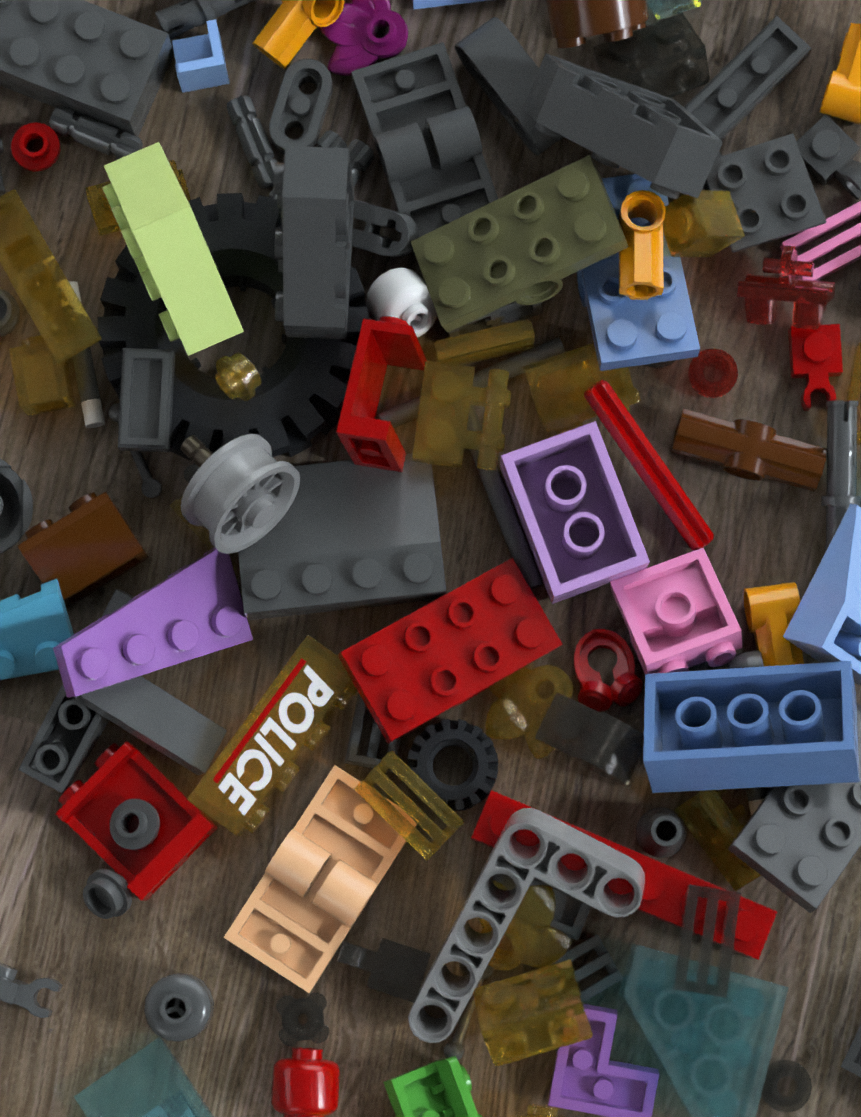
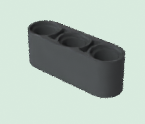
(505, 76)

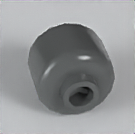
(197, 1001)

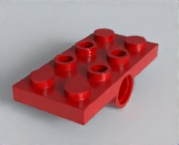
(449, 650)

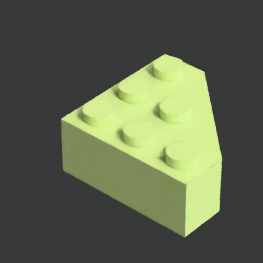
(170, 249)

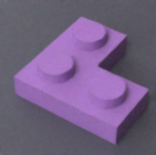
(594, 1084)

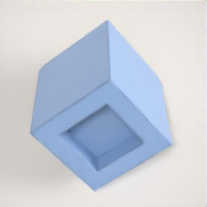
(200, 60)

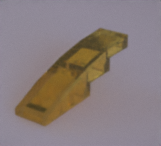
(42, 282)

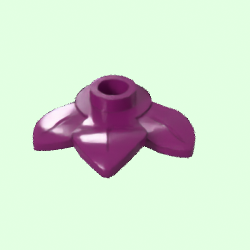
(357, 32)

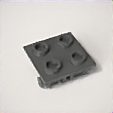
(768, 191)

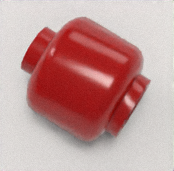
(305, 1084)

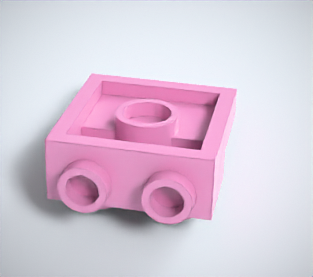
(678, 615)

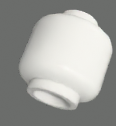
(404, 296)

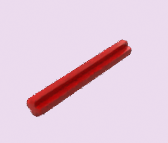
(648, 465)

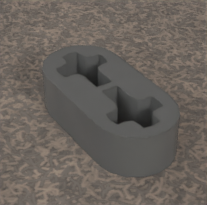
(375, 218)

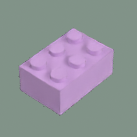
(573, 512)

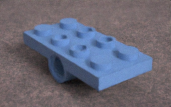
(637, 330)

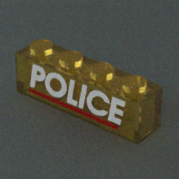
(274, 737)

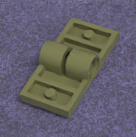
(519, 245)

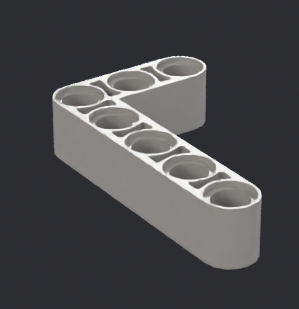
(500, 905)

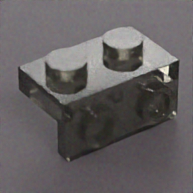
(659, 58)

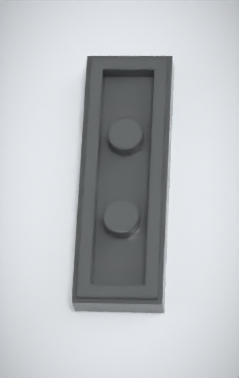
(748, 78)
(159, 721)

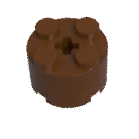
(577, 19)

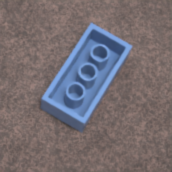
(751, 727)

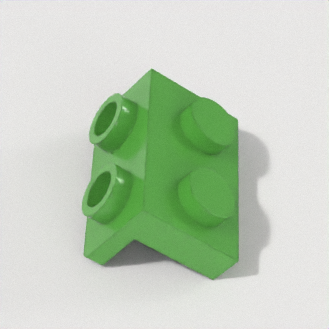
(433, 1091)

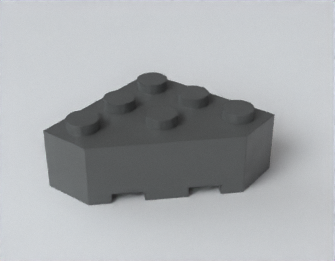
(623, 126)
(315, 241)

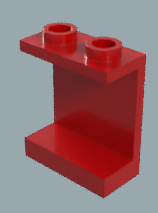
(368, 439)

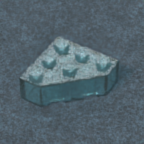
(705, 1043)

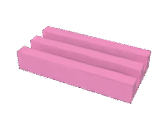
(813, 233)

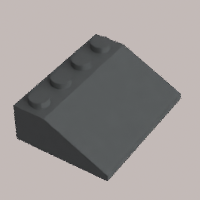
(348, 543)

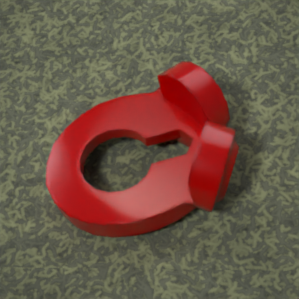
(593, 691)

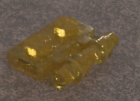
(445, 413)

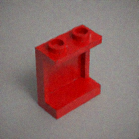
(127, 775)

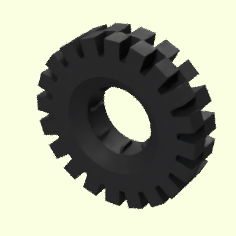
(295, 396)

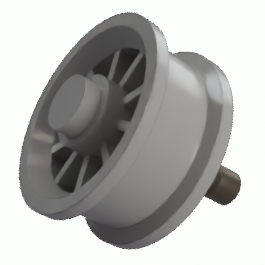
(237, 491)

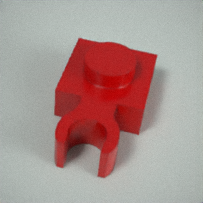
(816, 357)

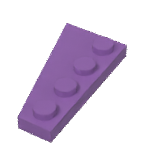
(169, 624)

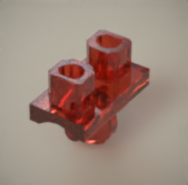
(764, 291)

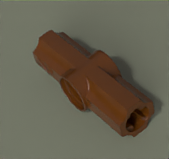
(749, 450)

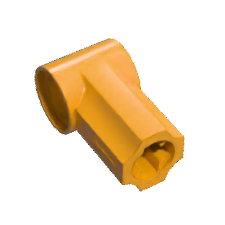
(293, 25)
(843, 89)
(643, 260)
(768, 616)

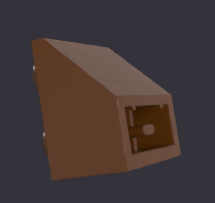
(83, 547)

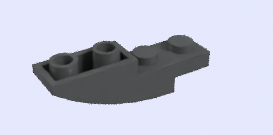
(67, 732)

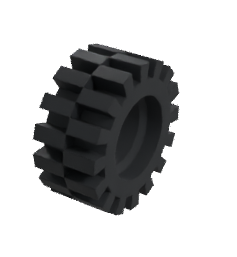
(477, 745)

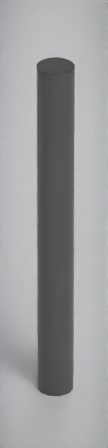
(514, 365)
(506, 514)

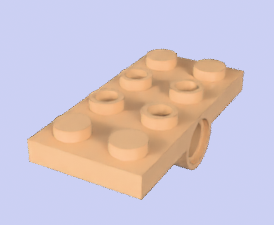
(318, 882)

